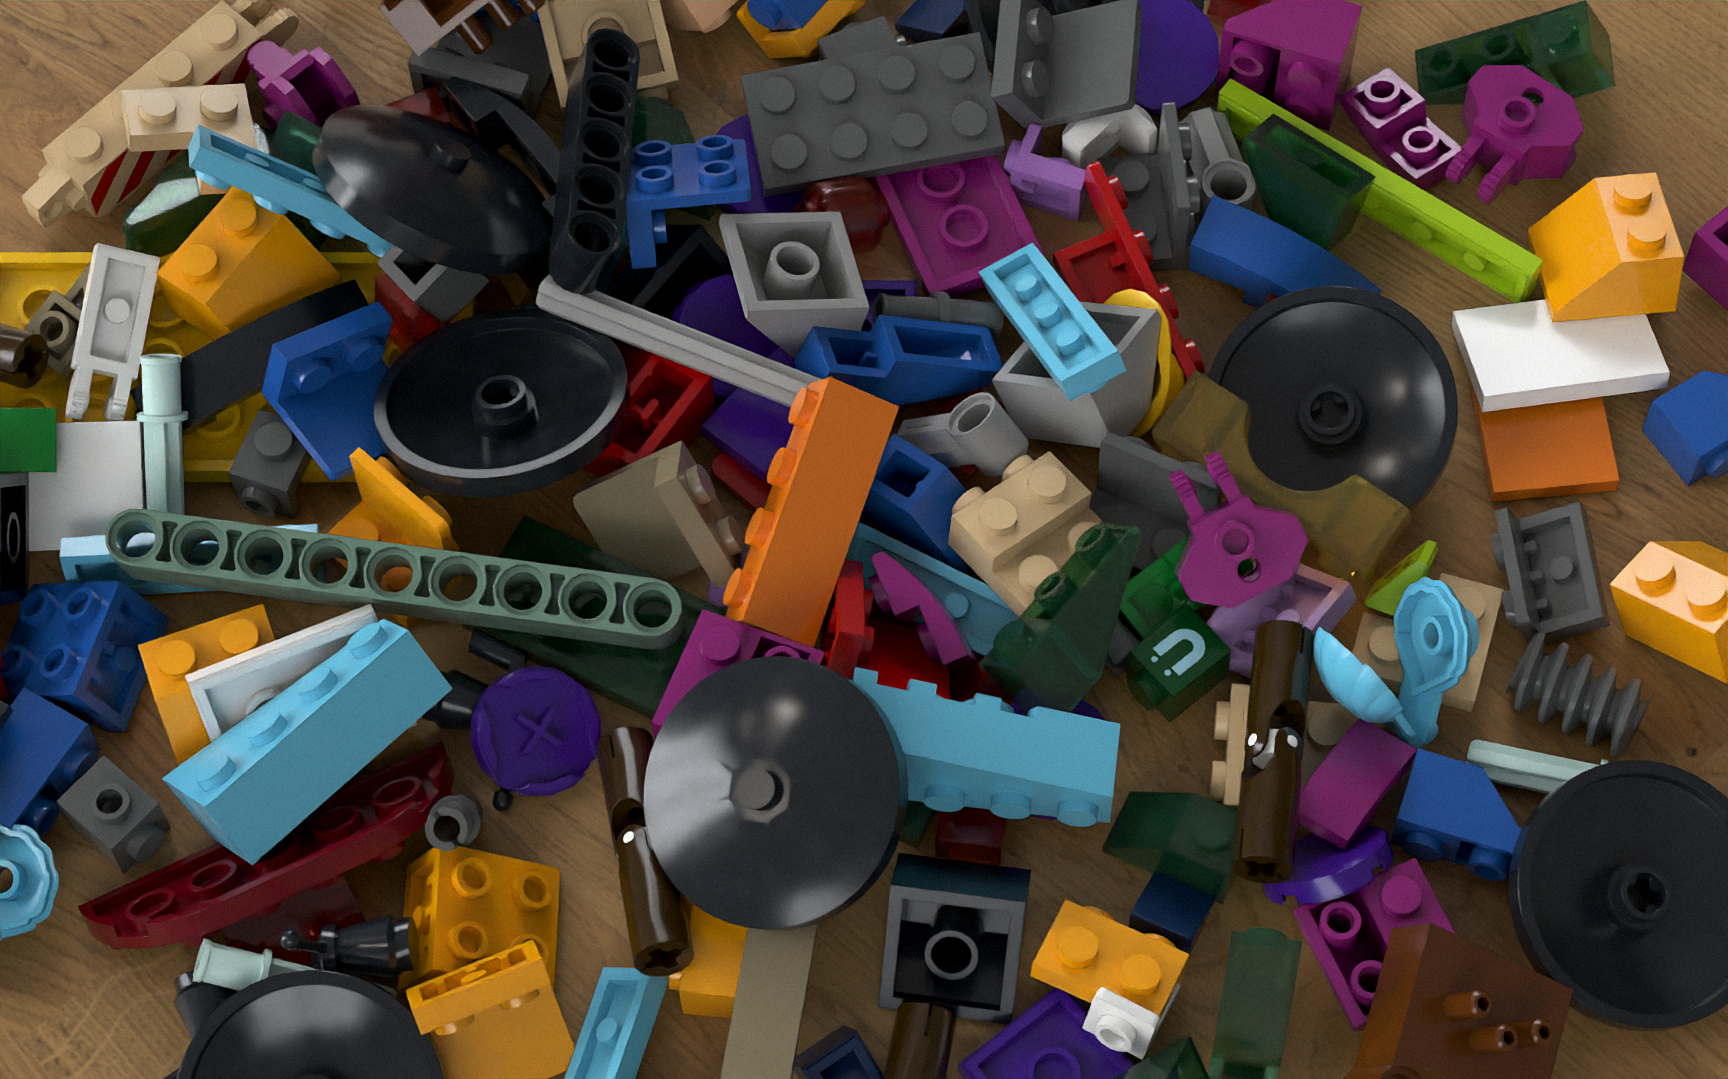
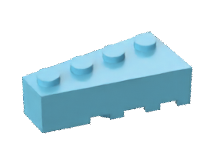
(308, 740)
(997, 759)

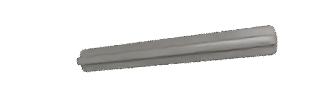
(675, 342)

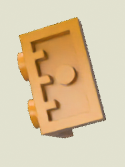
(393, 515)
(478, 906)
(495, 1018)

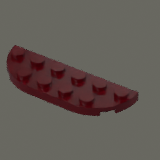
(219, 888)

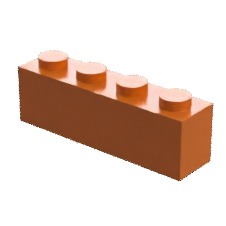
(810, 511)

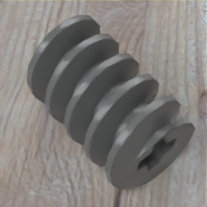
(1578, 695)

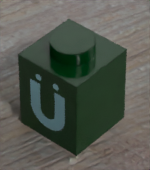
(1177, 664)

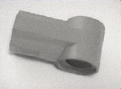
(1217, 161)
(971, 434)

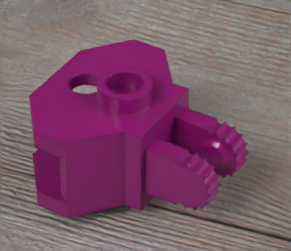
(302, 83)
(1513, 134)
(1231, 534)

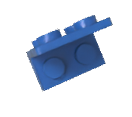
(677, 177)
(328, 385)
(82, 648)

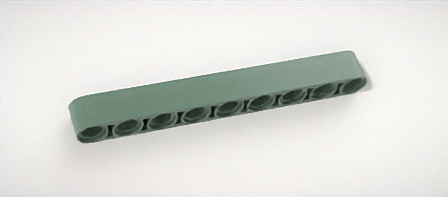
(371, 559)

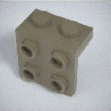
(662, 517)

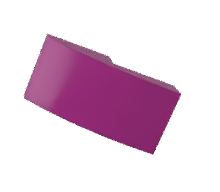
(1397, 128)
(911, 598)
(1352, 782)

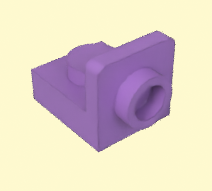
(1044, 182)

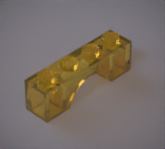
(1347, 523)

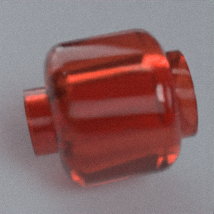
(860, 206)

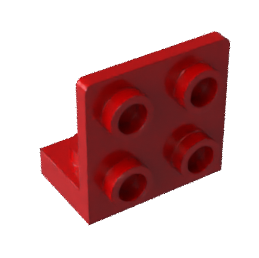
(874, 645)

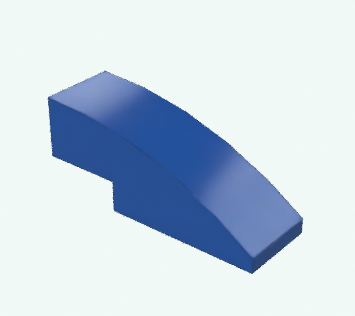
(1263, 255)
(903, 358)

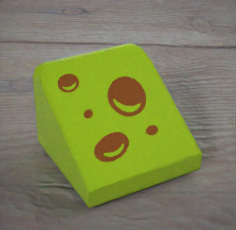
(1390, 587)

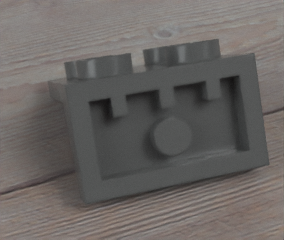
(1066, 63)
(512, 66)
(1161, 192)
(1138, 492)

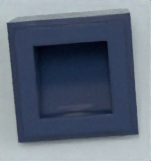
(933, 20)
(1172, 911)
(838, 1057)

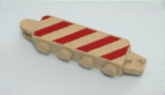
(91, 158)

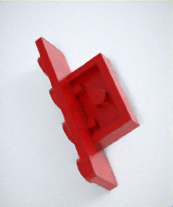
(1119, 262)

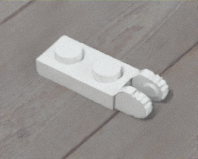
(112, 327)

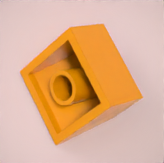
(1609, 251)
(241, 267)
(1678, 603)
(188, 651)

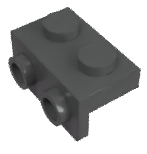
(1550, 572)

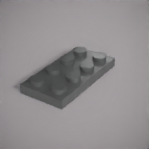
(872, 113)

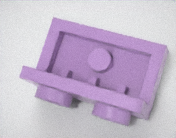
(1306, 598)

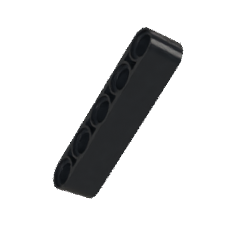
(594, 162)

